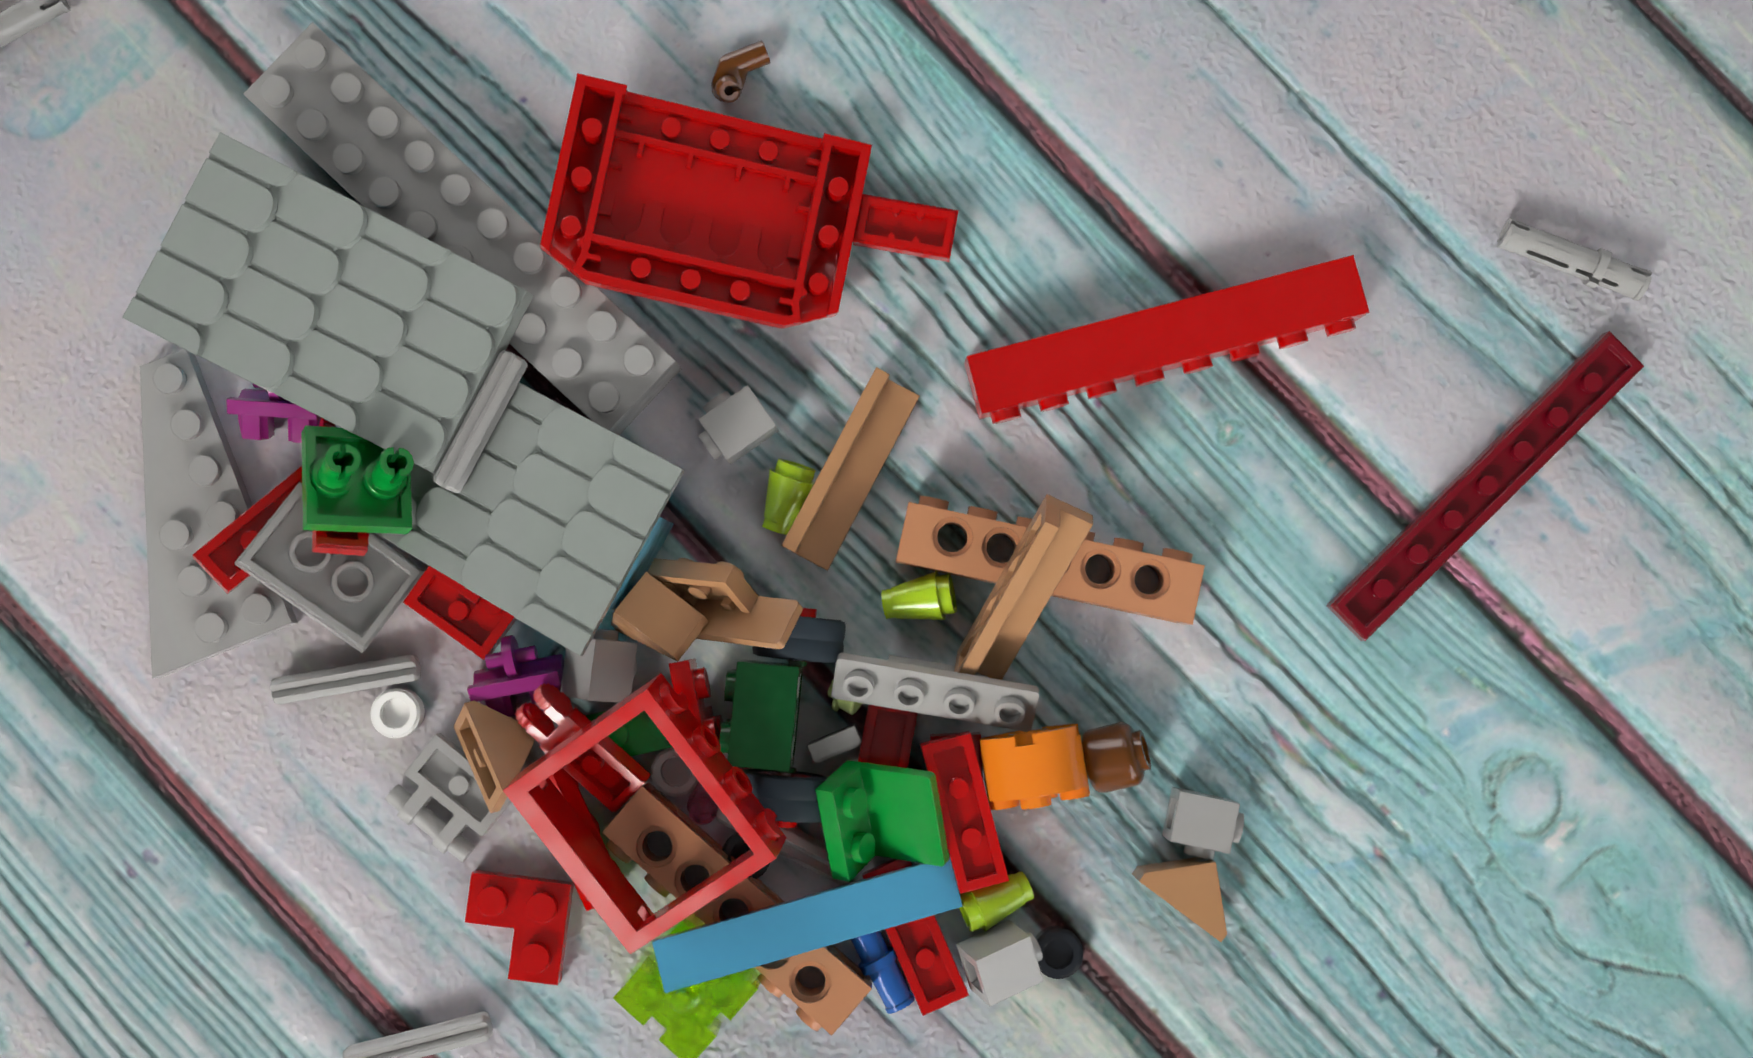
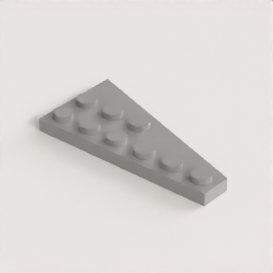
(189, 499)

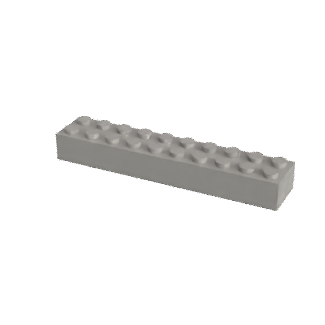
(416, 181)

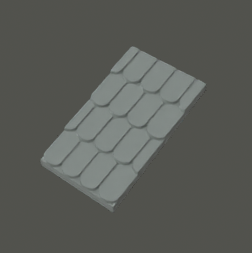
(327, 303)
(548, 519)

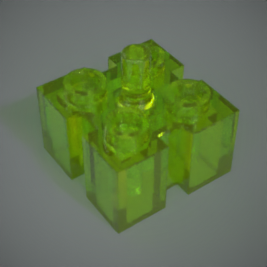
(686, 1012)

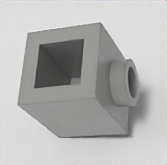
(735, 424)
(603, 671)
(1202, 822)
(1001, 962)

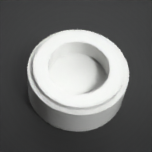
(397, 712)

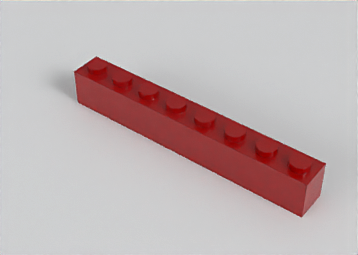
(1166, 338)

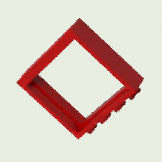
(587, 860)

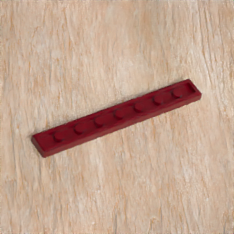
(1485, 486)

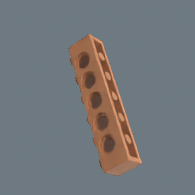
(1171, 601)
(652, 811)

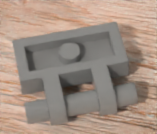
(446, 776)

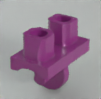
(257, 412)
(513, 672)

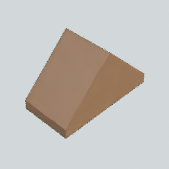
(658, 618)
(493, 748)
(1190, 888)

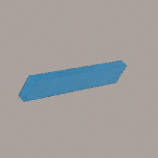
(804, 924)

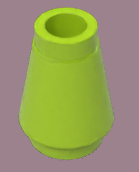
(786, 494)
(921, 598)
(993, 903)

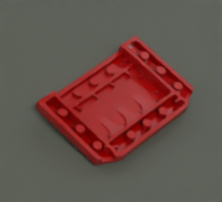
(703, 207)

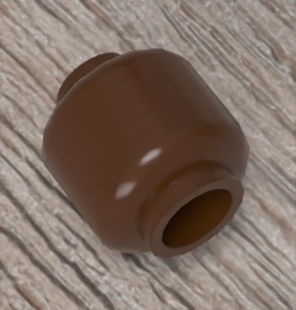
(1115, 757)

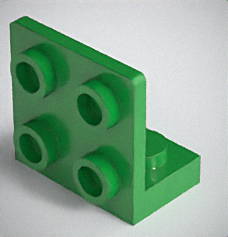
(880, 813)

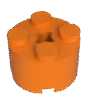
(1034, 767)

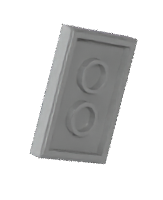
(339, 591)

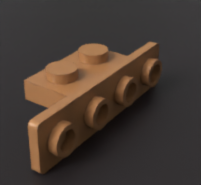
(728, 603)

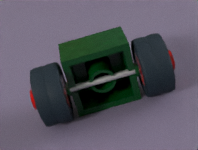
(767, 715)

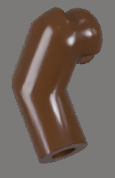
(733, 70)

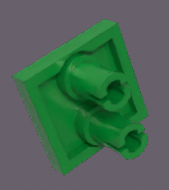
(354, 483)

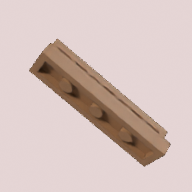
(851, 470)
(1023, 588)

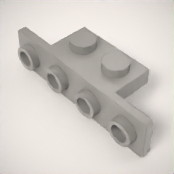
(934, 690)

